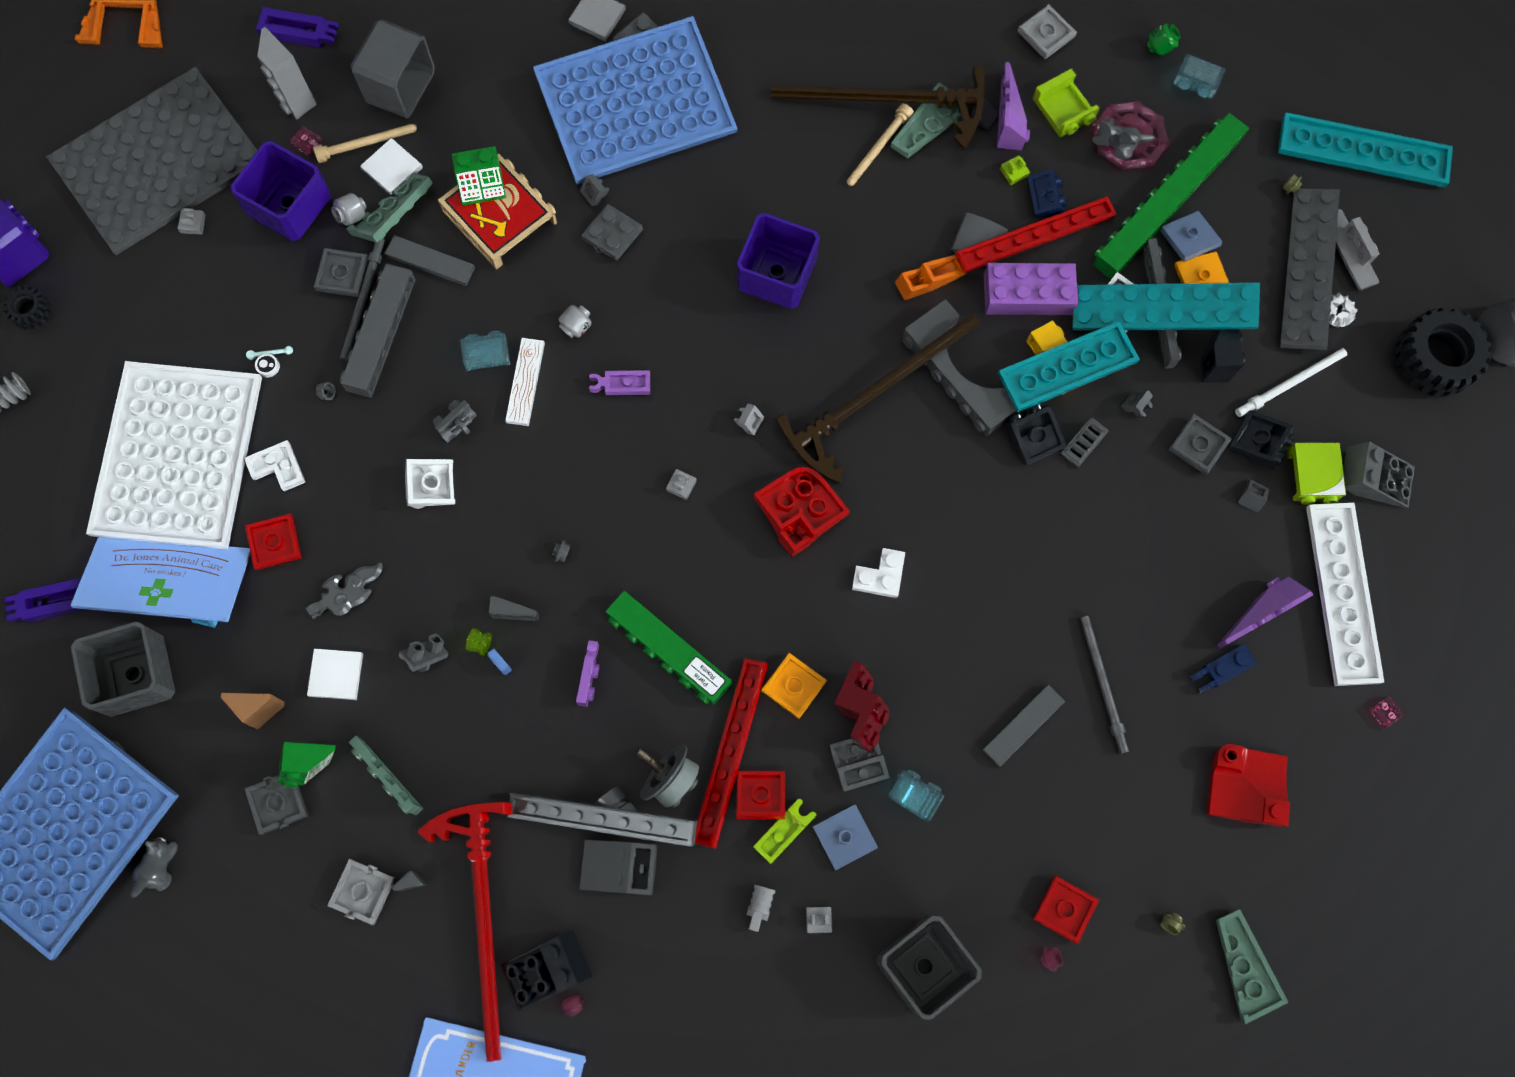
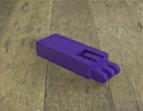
(291, 27)
(59, 602)

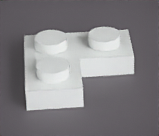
(276, 459)
(882, 581)

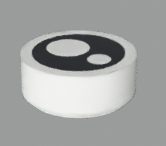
(267, 365)

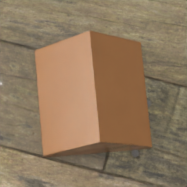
(253, 708)

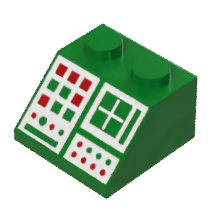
(479, 175)
(302, 762)

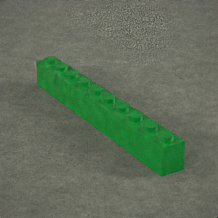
(1170, 196)

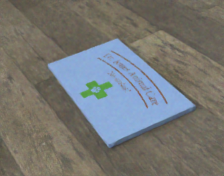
(162, 579)

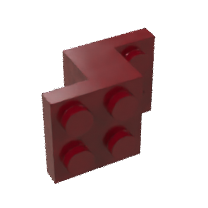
(862, 706)

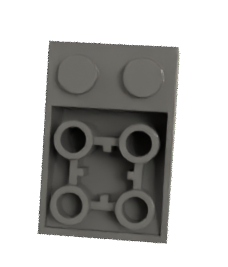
(1377, 474)
(618, 867)

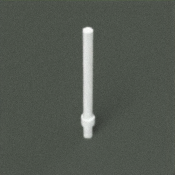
(1258, 401)

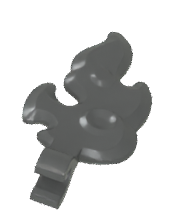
(341, 600)

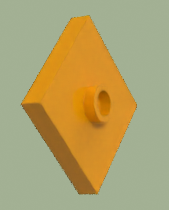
(1201, 269)
(794, 685)

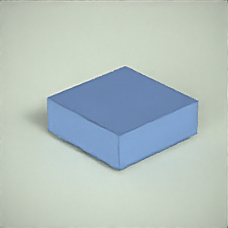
(499, 662)

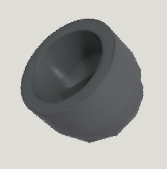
(327, 386)

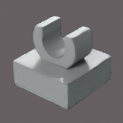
(191, 221)
(750, 419)
(681, 484)
(819, 920)

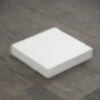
(391, 166)
(335, 674)

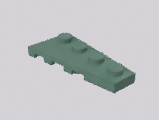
(925, 126)
(391, 209)
(390, 782)
(1251, 976)

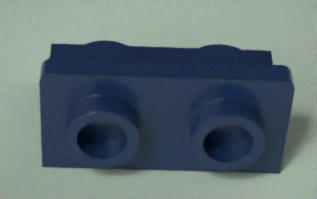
(1047, 193)

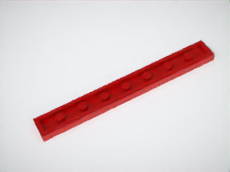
(1035, 234)
(730, 753)

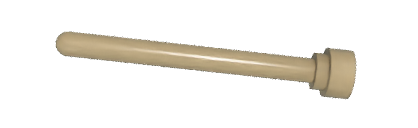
(902, 115)
(323, 152)

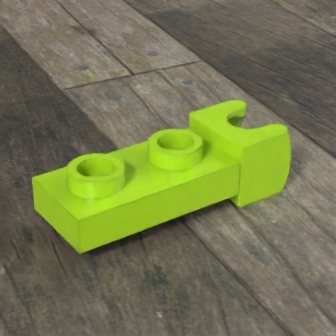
(783, 833)

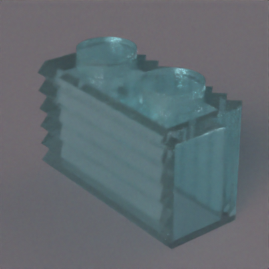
(1199, 76)
(485, 351)
(916, 795)

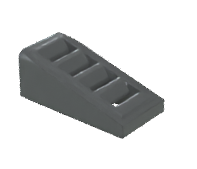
(1093, 431)
(508, 610)

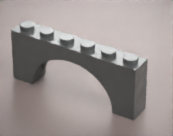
(985, 406)

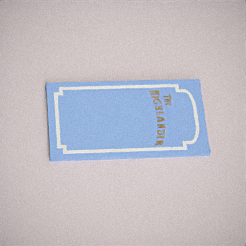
(460, 1052)

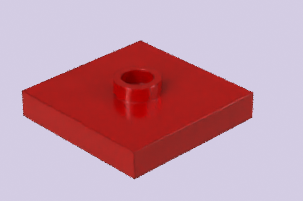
(273, 541)
(760, 795)
(1065, 909)

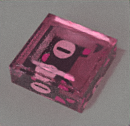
(305, 140)
(1387, 712)

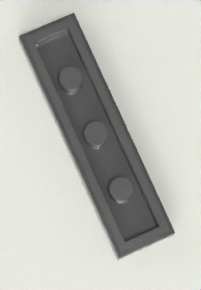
(430, 260)
(1023, 726)

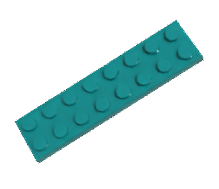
(1365, 149)
(1168, 306)

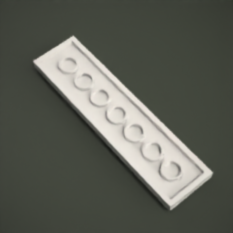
(1344, 594)

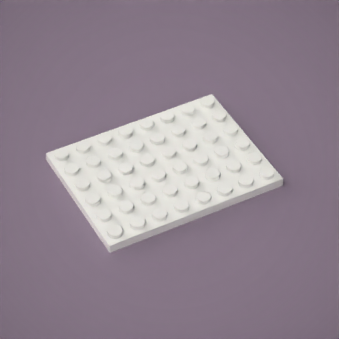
(175, 455)

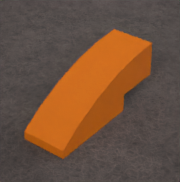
(928, 277)

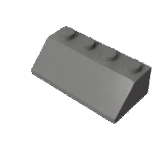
(284, 76)

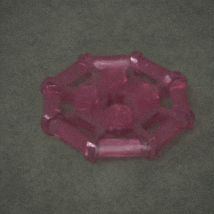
(1133, 120)

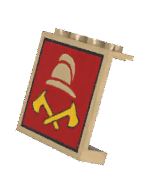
(499, 223)

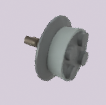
(669, 777)

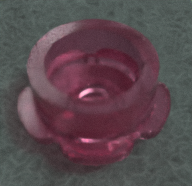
(1052, 958)
(572, 1005)

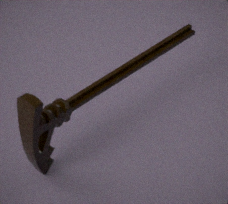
(966, 127)
(831, 420)

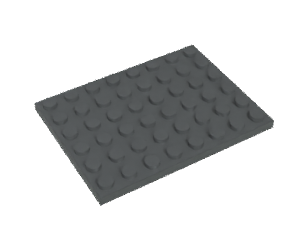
(154, 160)

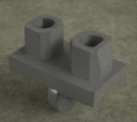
(456, 421)
(421, 655)

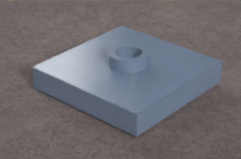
(1191, 236)
(845, 837)

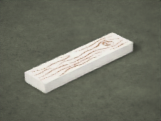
(525, 382)

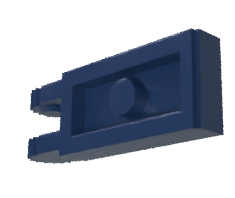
(1226, 667)

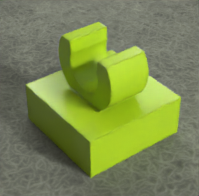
(1015, 170)

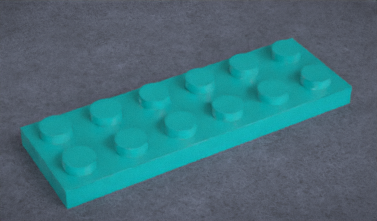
(1068, 366)

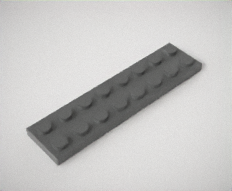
(1310, 269)

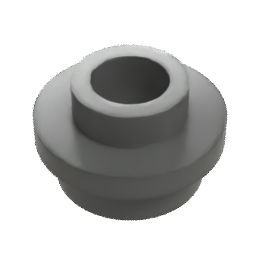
(560, 551)

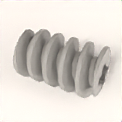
(12, 390)

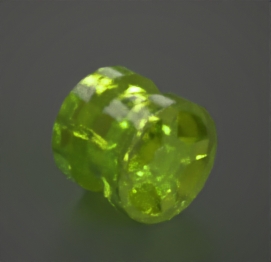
(478, 642)

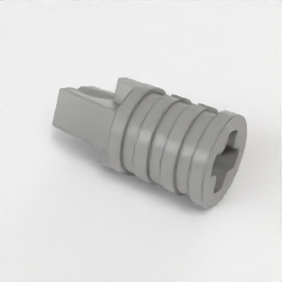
(759, 906)

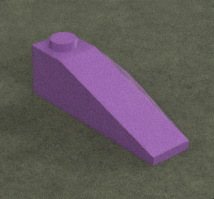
(1012, 118)
(1268, 605)

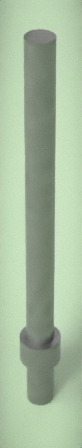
(1117, 728)

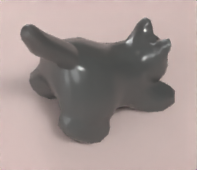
(1121, 138)
(153, 868)

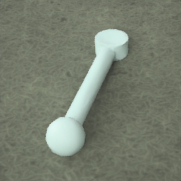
(251, 355)

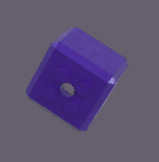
(274, 178)
(18, 245)
(777, 245)

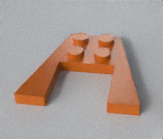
(149, 29)

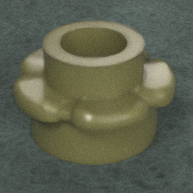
(1292, 184)
(1172, 923)

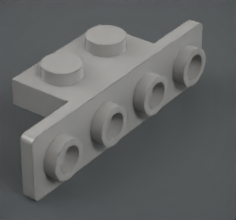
(1356, 250)

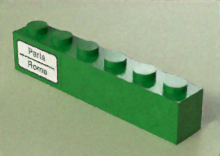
(668, 648)

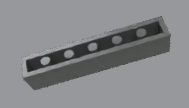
(377, 331)

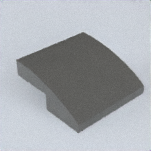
(975, 230)
(857, 766)

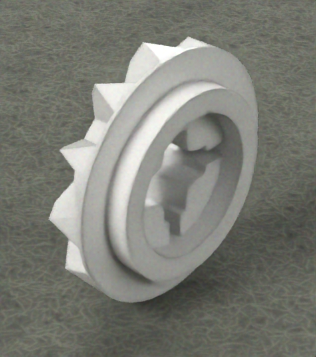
(1347, 314)

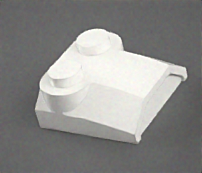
(429, 482)

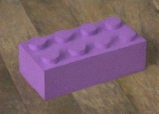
(1030, 289)

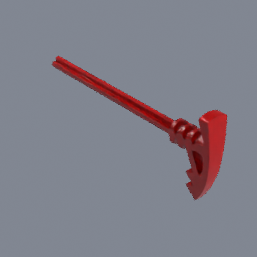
(442, 826)

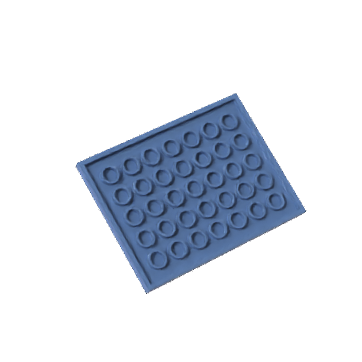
(635, 99)
(71, 829)

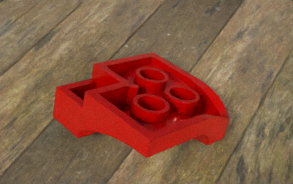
(800, 508)
(1249, 786)

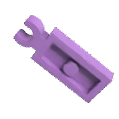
(622, 382)
(589, 671)

